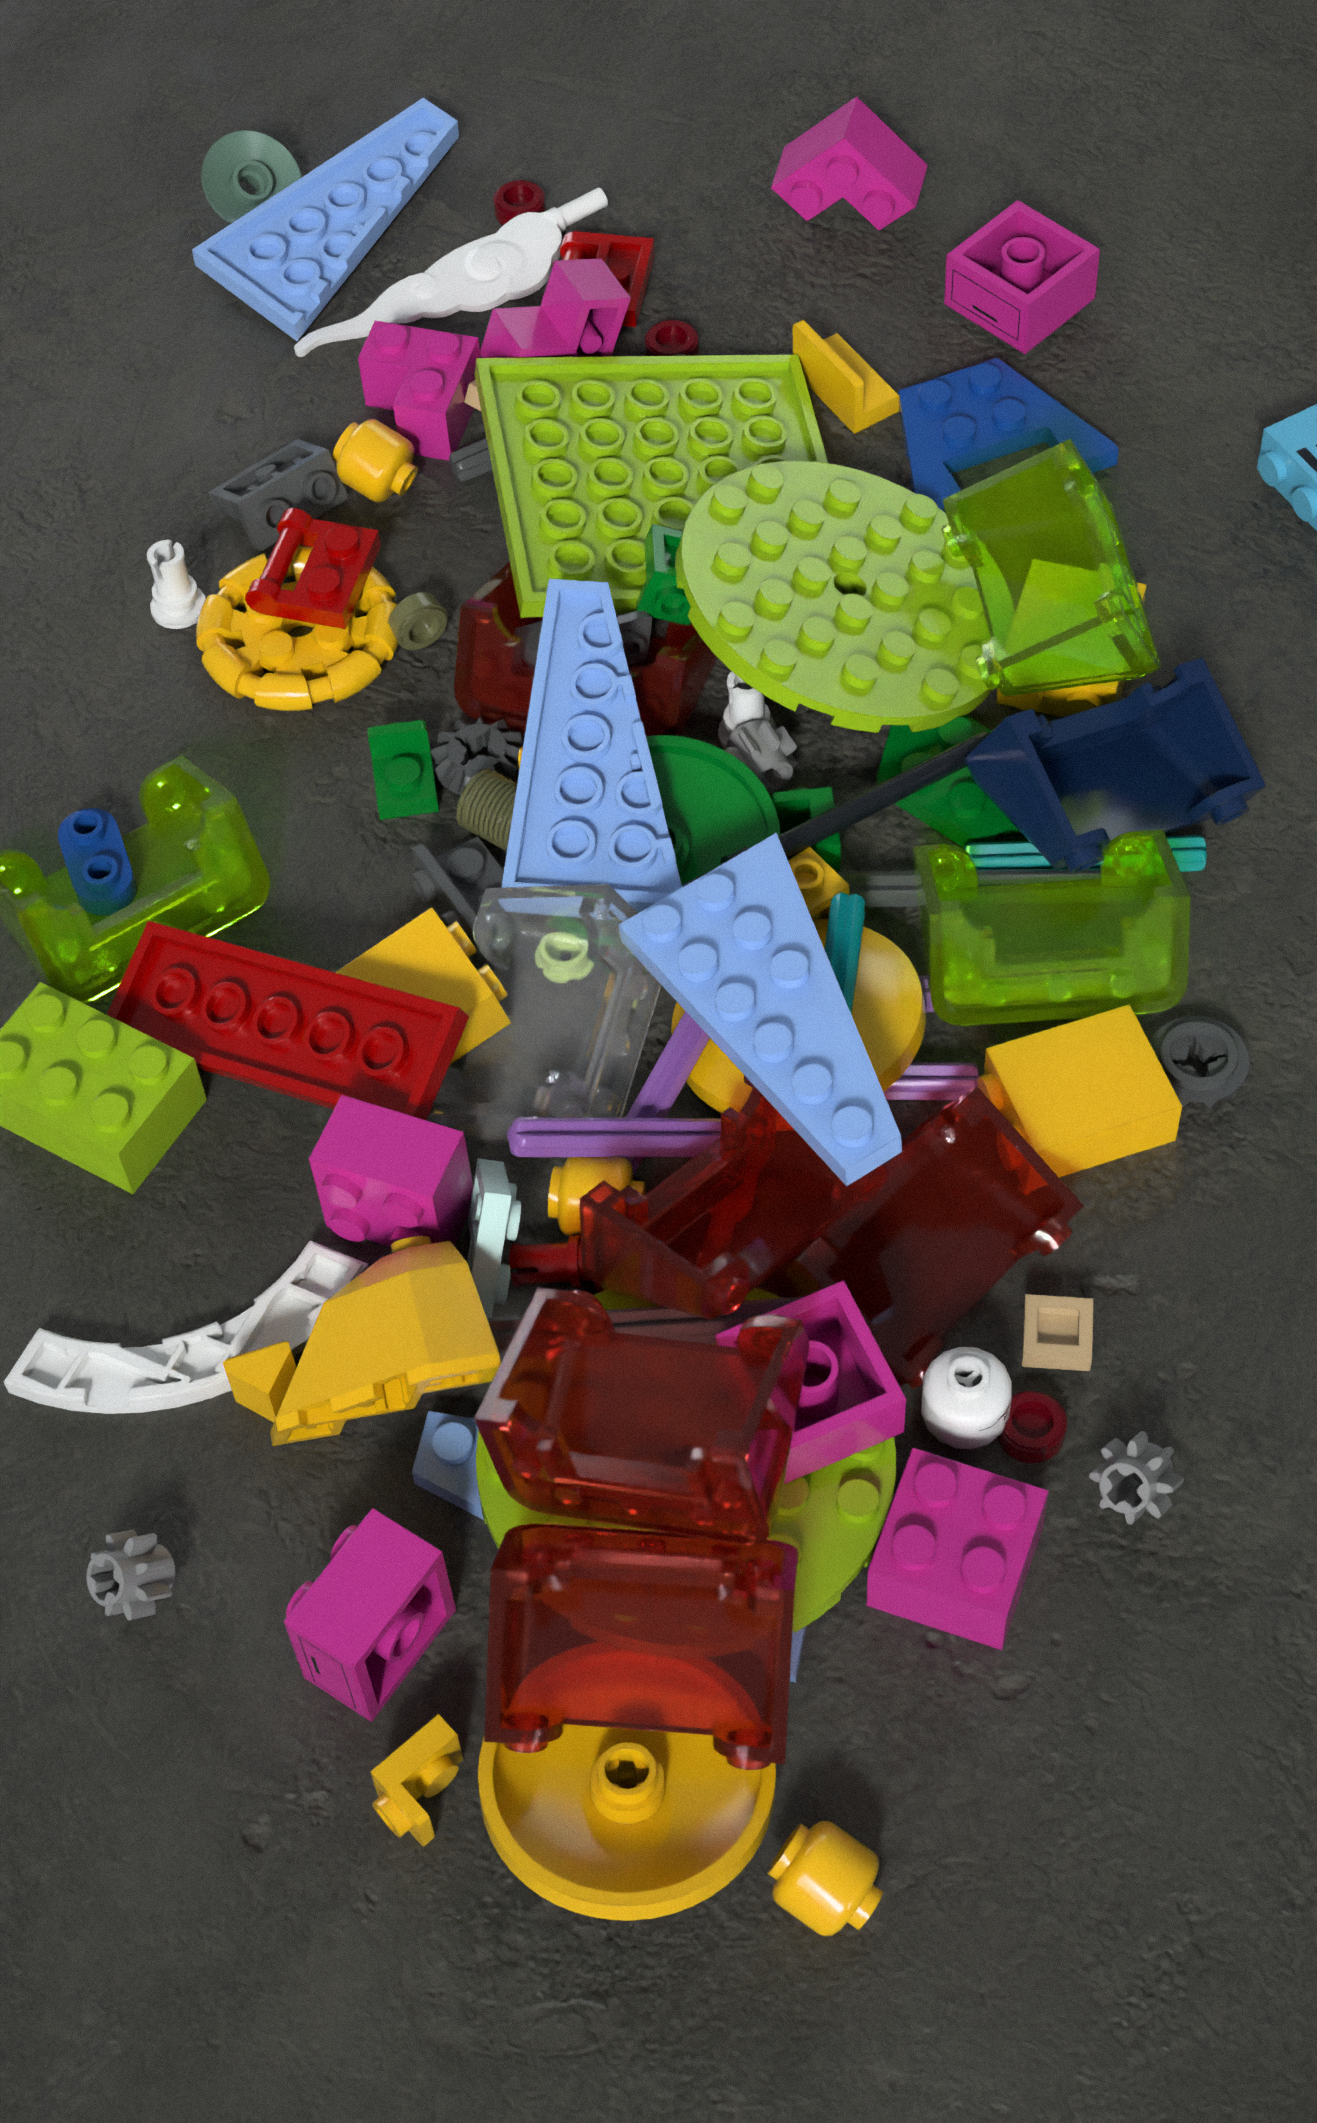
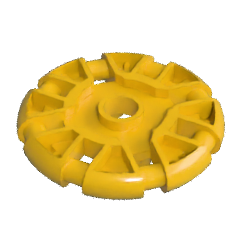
(304, 667)

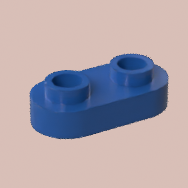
(92, 851)

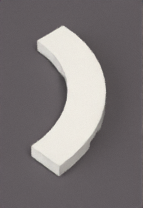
(188, 1365)

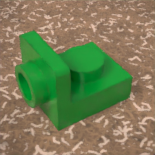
(660, 592)
(402, 769)
(802, 804)

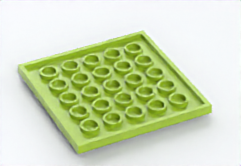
(622, 443)

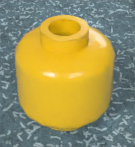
(375, 460)
(578, 1178)
(825, 1878)

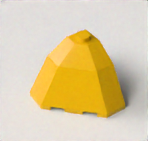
(388, 1339)

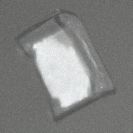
(573, 1009)

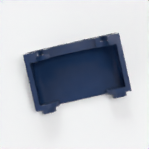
(1119, 768)

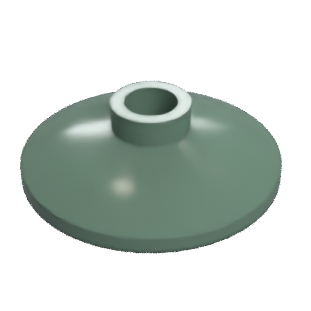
(250, 159)

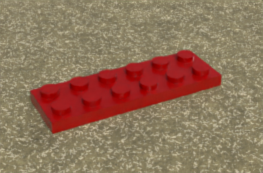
(287, 1022)

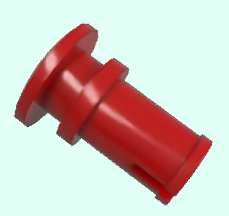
(549, 1263)

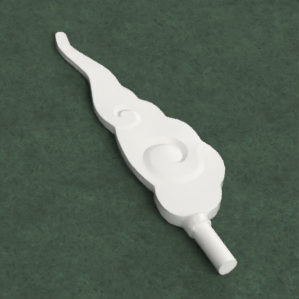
(472, 276)

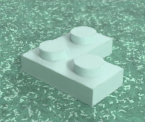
(491, 1220)

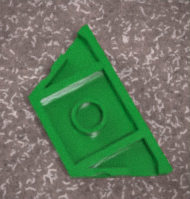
(954, 803)

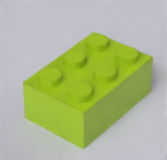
(93, 1087)

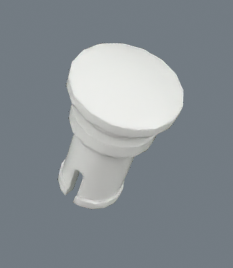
(174, 592)
(744, 706)

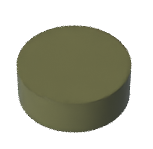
(418, 621)

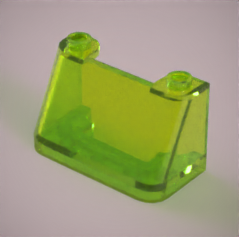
(1050, 577)
(191, 873)
(1056, 943)

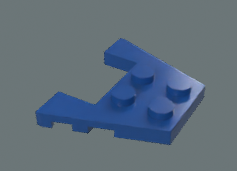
(981, 417)

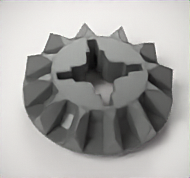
(451, 756)
(1213, 1044)

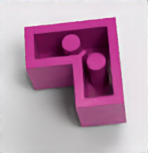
(850, 159)
(576, 316)
(424, 382)

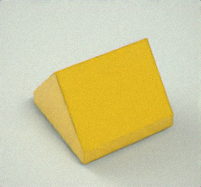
(261, 1378)

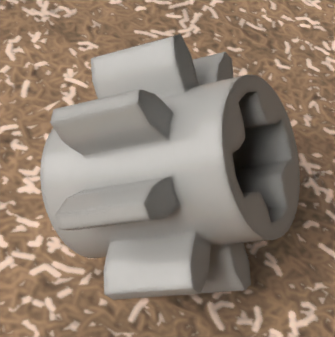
(764, 752)
(1150, 1464)
(130, 1574)

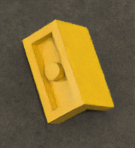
(843, 379)

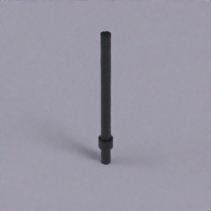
(872, 800)

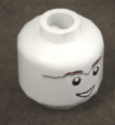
(966, 1397)

